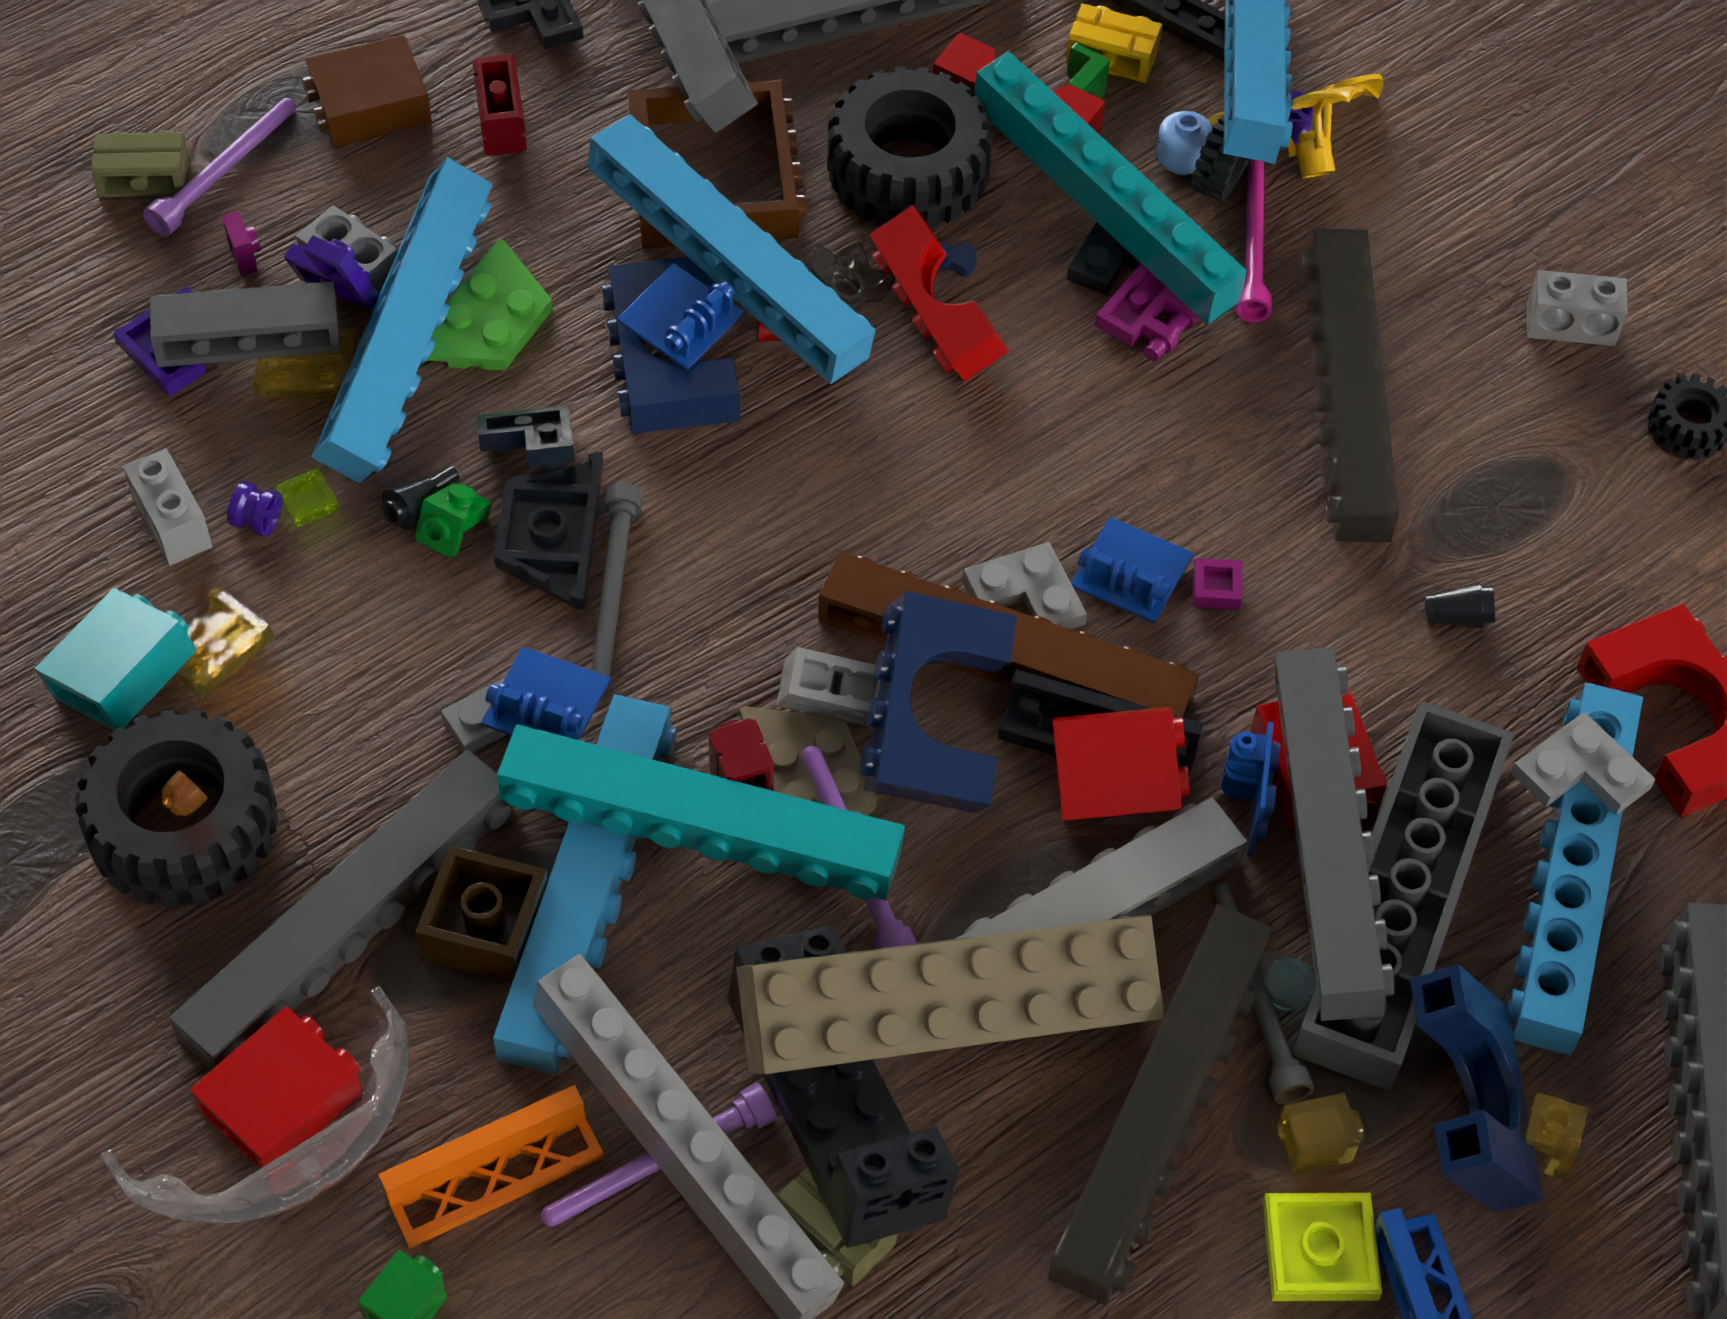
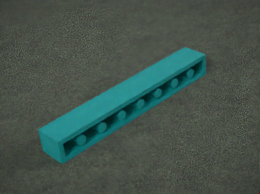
(1110, 188)
(700, 812)

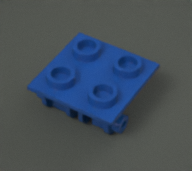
(682, 315)
(1131, 569)
(544, 696)
(1250, 777)

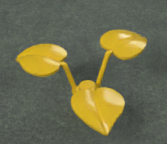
(1315, 146)

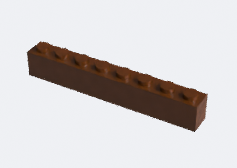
(861, 589)

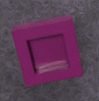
(242, 242)
(1217, 583)

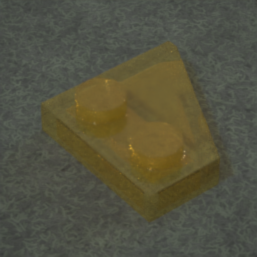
(306, 375)
(223, 642)

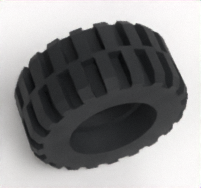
(909, 108)
(189, 860)

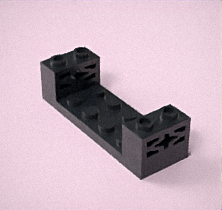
(849, 1128)

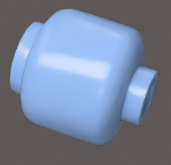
(1181, 141)

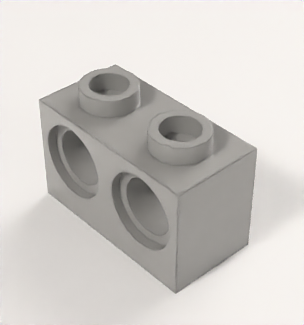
(371, 251)
(1576, 308)
(167, 506)
(827, 685)

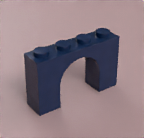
(657, 391)
(901, 755)
(1486, 1148)

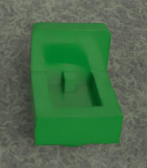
(1088, 70)
(448, 516)

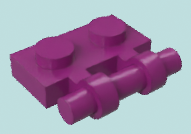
(1134, 314)

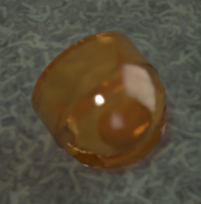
(182, 795)

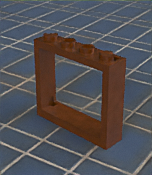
(773, 217)

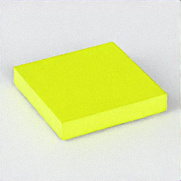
(1322, 1247)

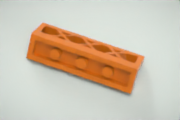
(483, 1149)

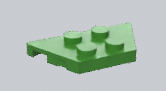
(491, 314)

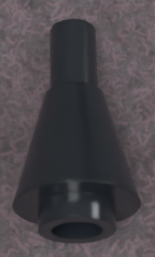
(404, 502)

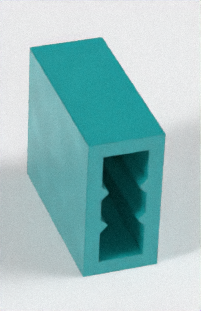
(117, 658)

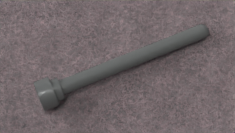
(622, 504)
(1288, 1079)

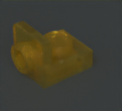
(1557, 1130)

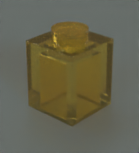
(1320, 1133)

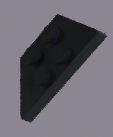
(551, 528)

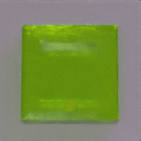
(307, 497)

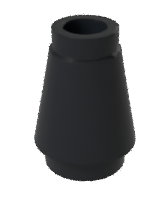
(1462, 606)

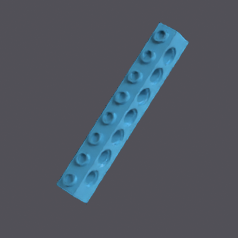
(1559, 1020)

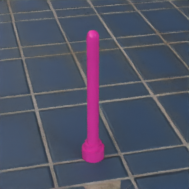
(1255, 299)

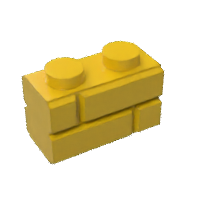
(1123, 39)

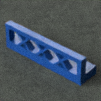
(1407, 1274)

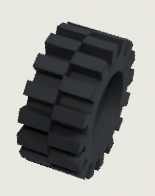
(1217, 172)
(1685, 435)

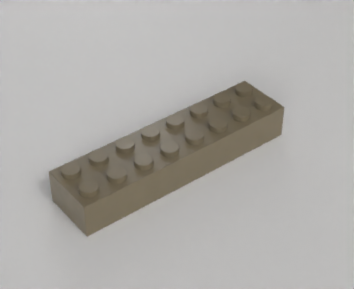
(948, 994)

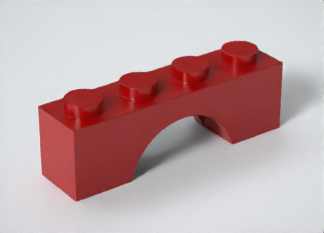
(968, 56)
(961, 330)

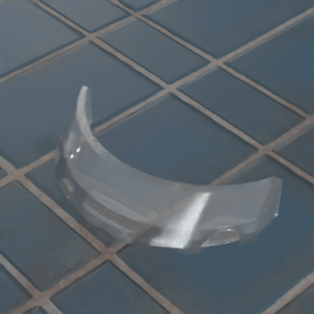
(307, 1167)

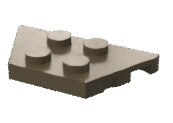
(791, 733)

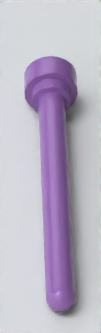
(166, 214)
(889, 930)
(749, 1110)

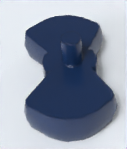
(959, 258)

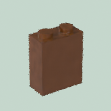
(366, 91)

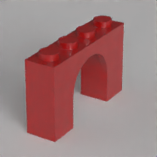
(1673, 652)

